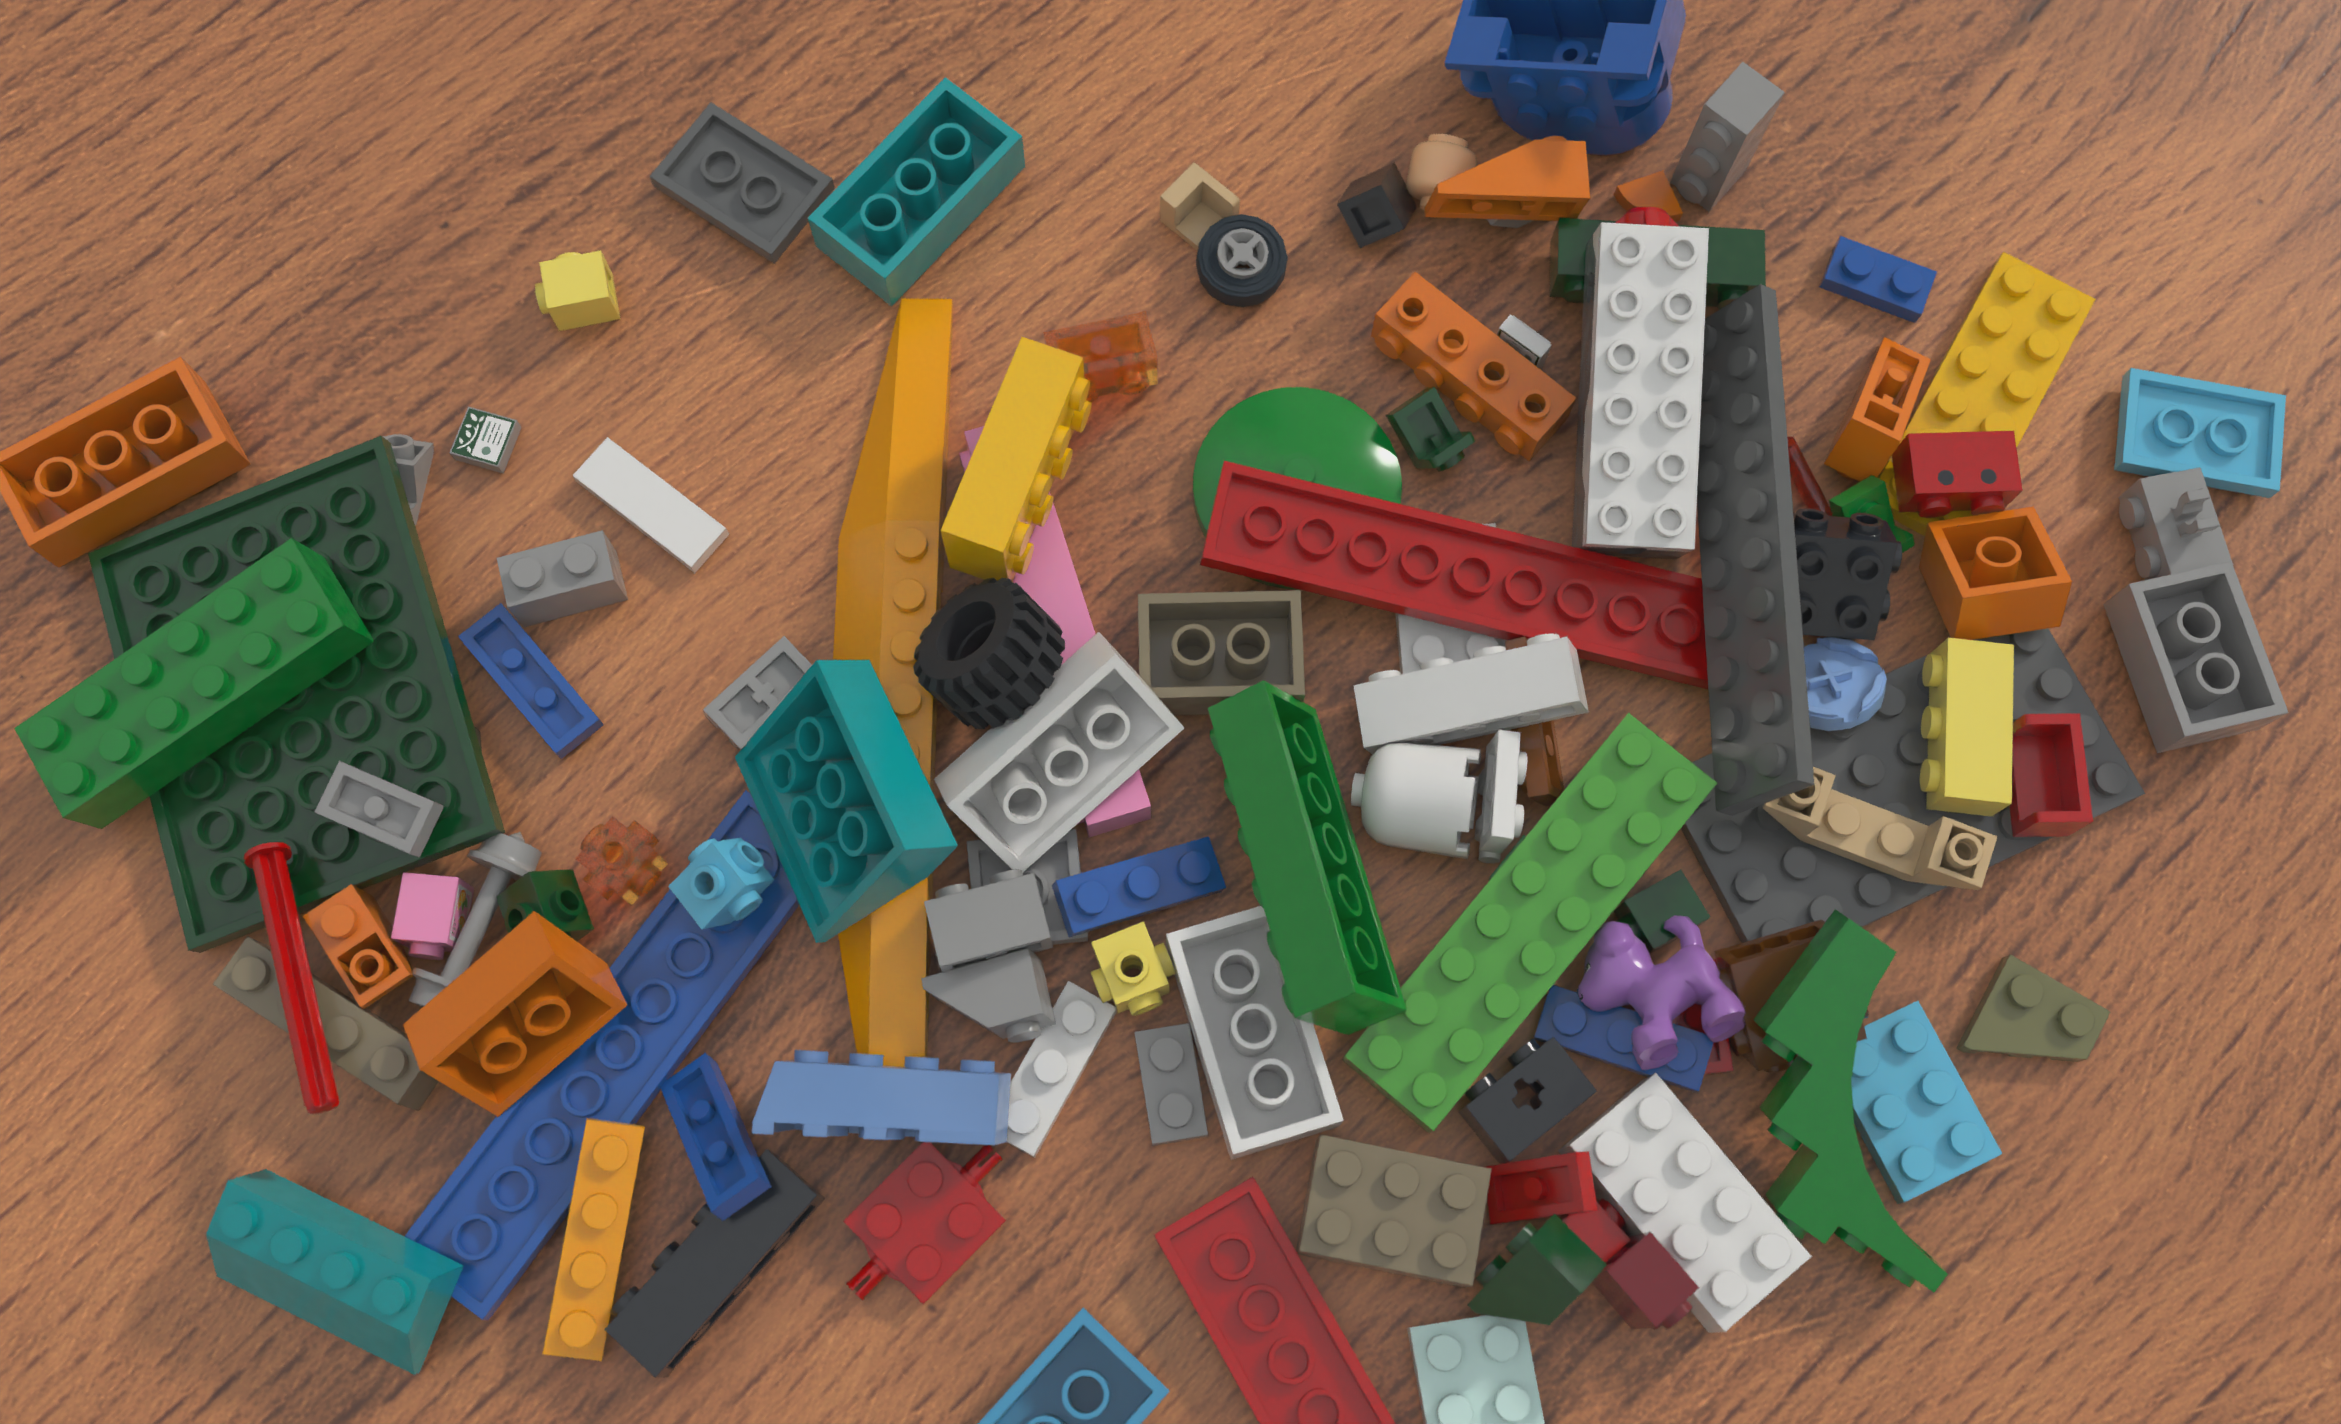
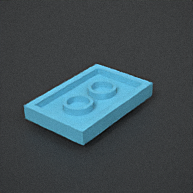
(2194, 423)
(1915, 1106)

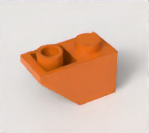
(360, 944)

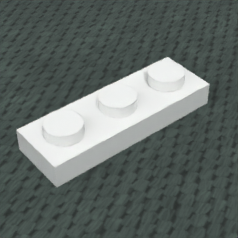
(1055, 1066)

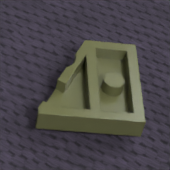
(2032, 1017)

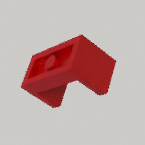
(2049, 776)

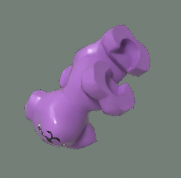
(1623, 973)

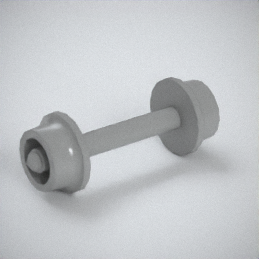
(506, 859)

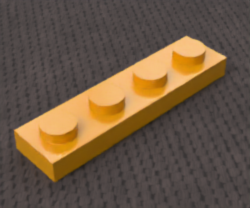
(593, 1239)

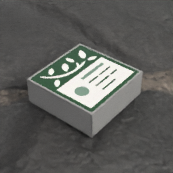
(485, 440)

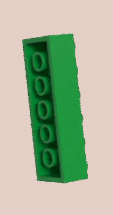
(193, 685)
(1304, 861)

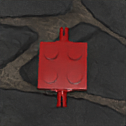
(924, 1221)

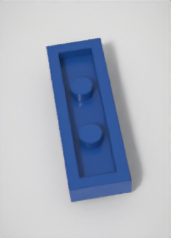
(530, 681)
(1138, 886)
(1608, 1038)
(714, 1137)

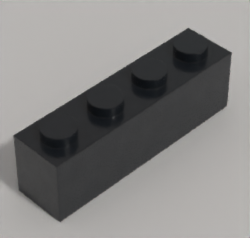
(709, 1270)

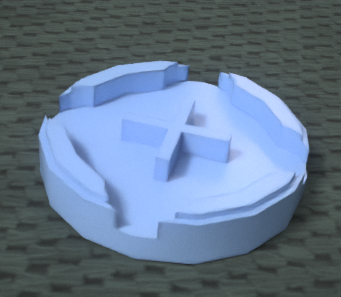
(1842, 683)

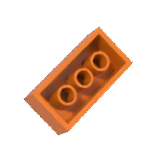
(118, 462)

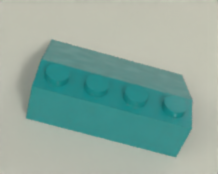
(843, 796)

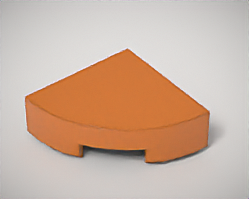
(1649, 192)

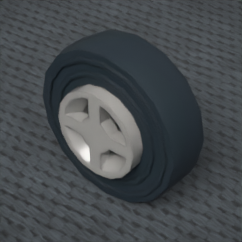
(1241, 241)

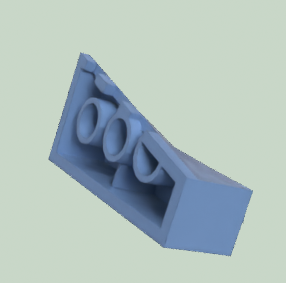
(886, 1100)

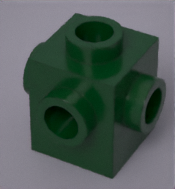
(551, 895)

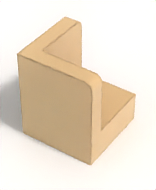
(1196, 204)

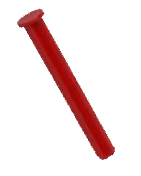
(294, 975)

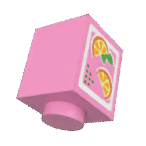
(431, 914)

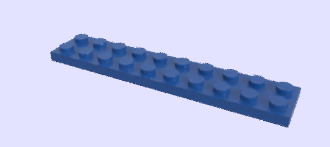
(524, 1166)

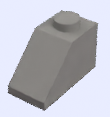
(999, 994)

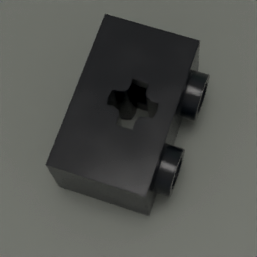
(1557, 1089)

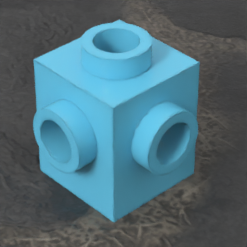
(722, 882)

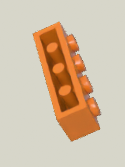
(1471, 367)

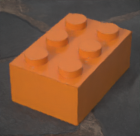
(514, 1015)

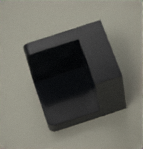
(1377, 205)

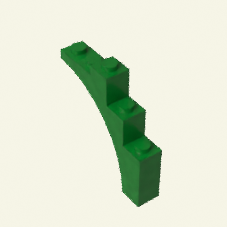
(1826, 1181)

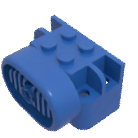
(1572, 66)

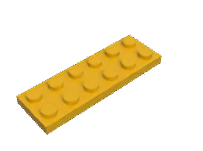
(1997, 362)

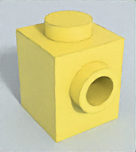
(577, 290)

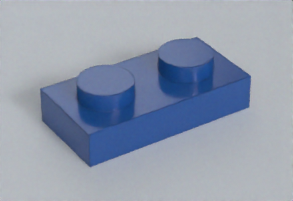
(1878, 279)

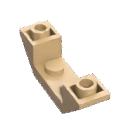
(1933, 854)

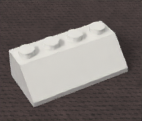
(1059, 758)

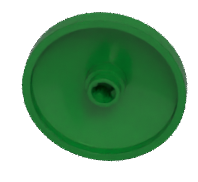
(1302, 437)

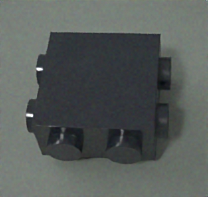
(1844, 572)

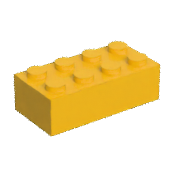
(1017, 462)

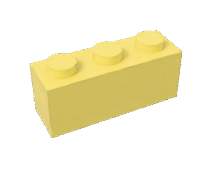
(1968, 727)

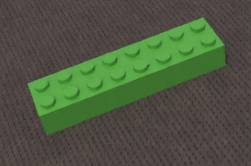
(1530, 922)

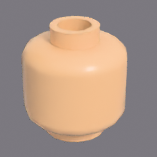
(1435, 162)

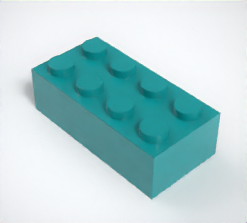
(917, 191)

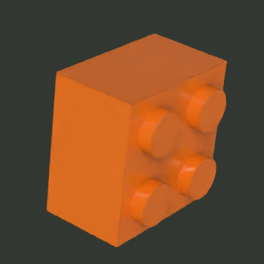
(1994, 574)

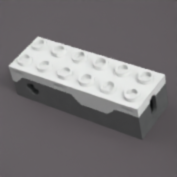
(1640, 387)

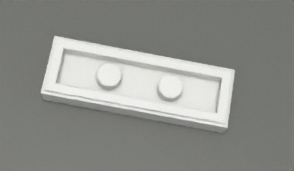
(651, 505)

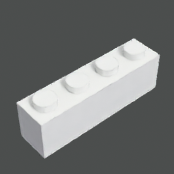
(1473, 695)

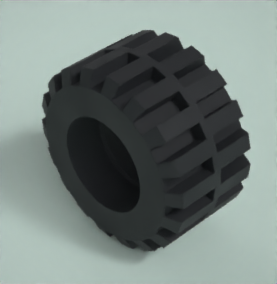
(989, 653)

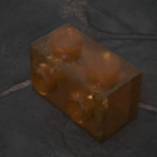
(1115, 353)

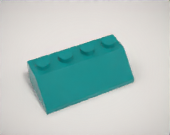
(331, 1267)

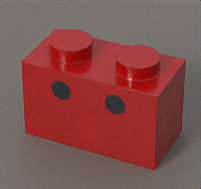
(1956, 472)

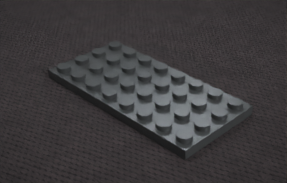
(1778, 882)

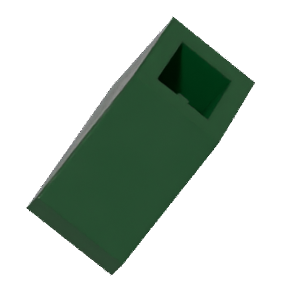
(1541, 1278)

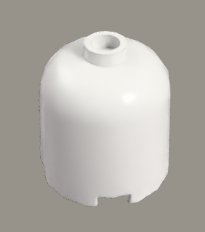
(1419, 797)

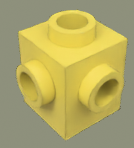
(1126, 951)

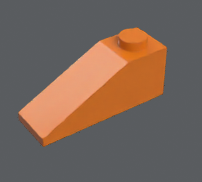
(1528, 183)
(1878, 412)

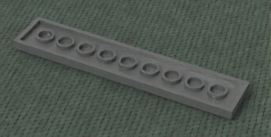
(1750, 562)

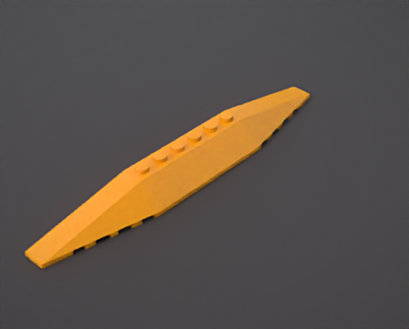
(884, 600)

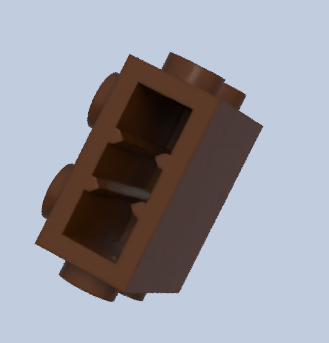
(1753, 974)

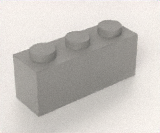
(1726, 136)

